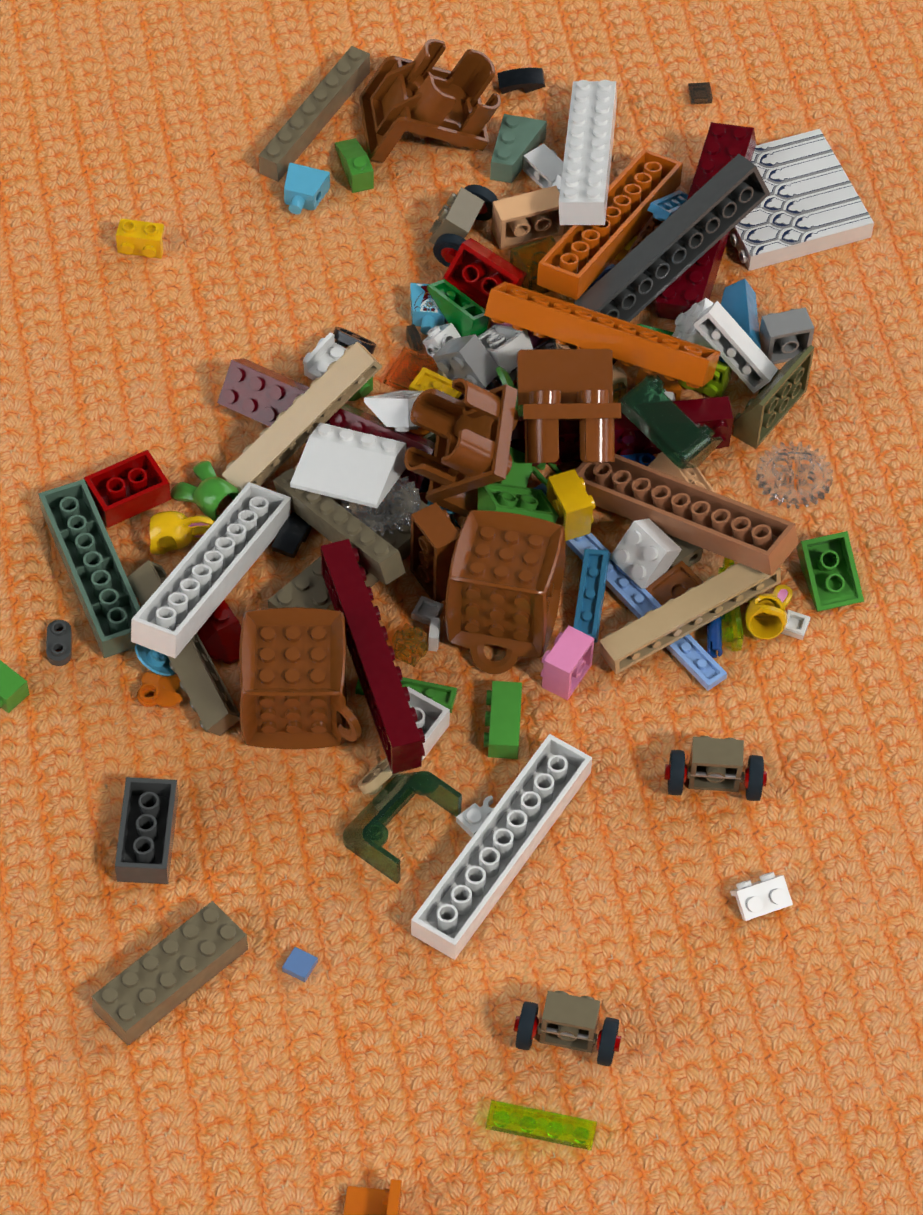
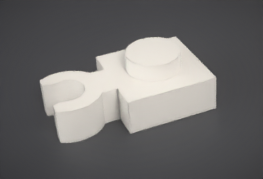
(474, 816)

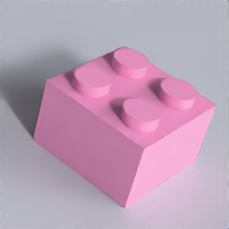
(567, 662)

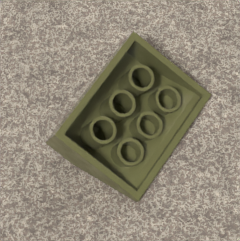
(774, 400)

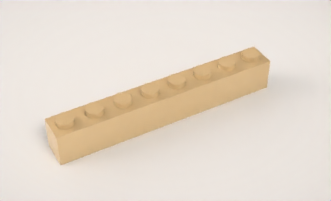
(298, 422)
(684, 615)

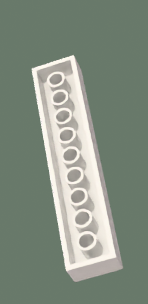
(588, 153)
(210, 570)
(501, 847)

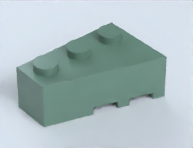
(515, 139)

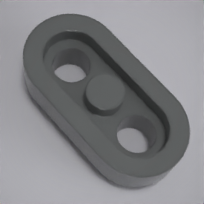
(59, 640)

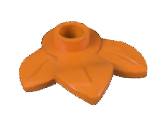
(162, 689)

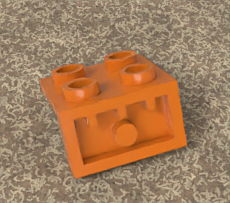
(373, 1201)

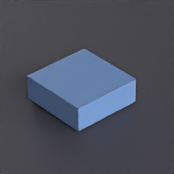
(299, 964)

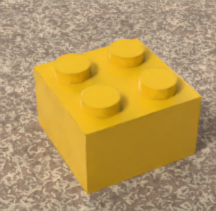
(571, 502)

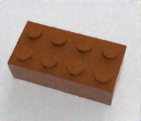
(432, 549)

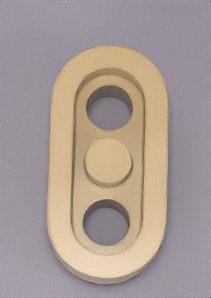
(373, 781)

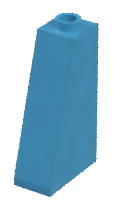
(741, 304)

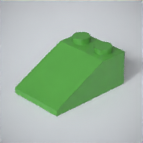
(830, 571)

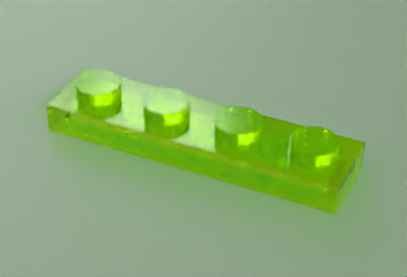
(734, 631)
(541, 1125)

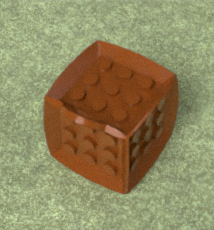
(504, 586)
(294, 679)

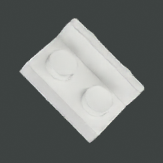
(322, 356)

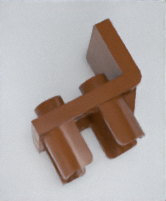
(428, 101)
(567, 387)
(469, 444)

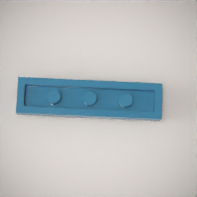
(667, 205)
(591, 592)

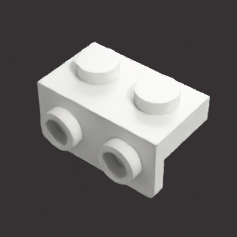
(762, 896)

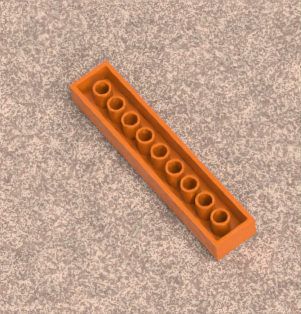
(590, 248)
(595, 330)

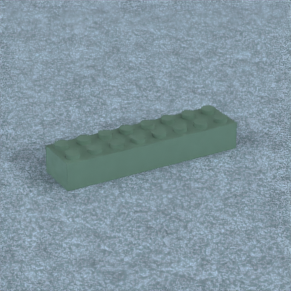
(91, 565)

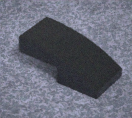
(526, 78)
(291, 536)

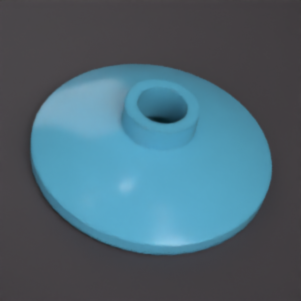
(154, 660)

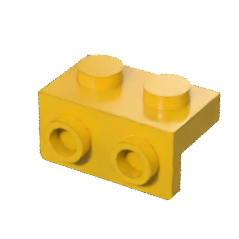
(140, 238)

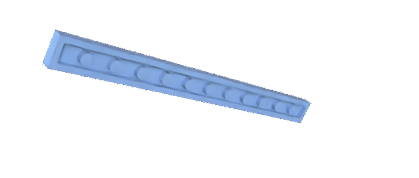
(639, 602)

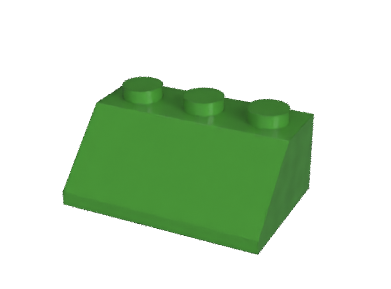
(516, 500)

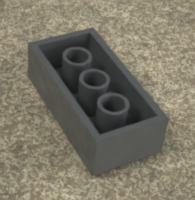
(146, 830)

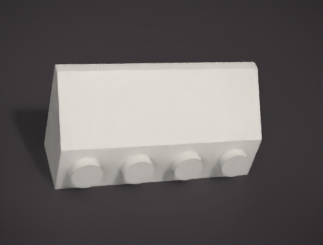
(394, 408)

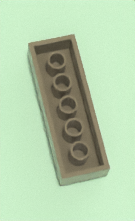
(169, 973)

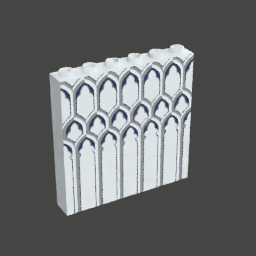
(807, 207)

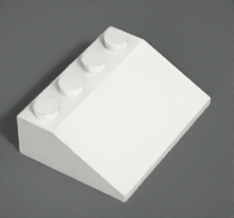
(349, 465)

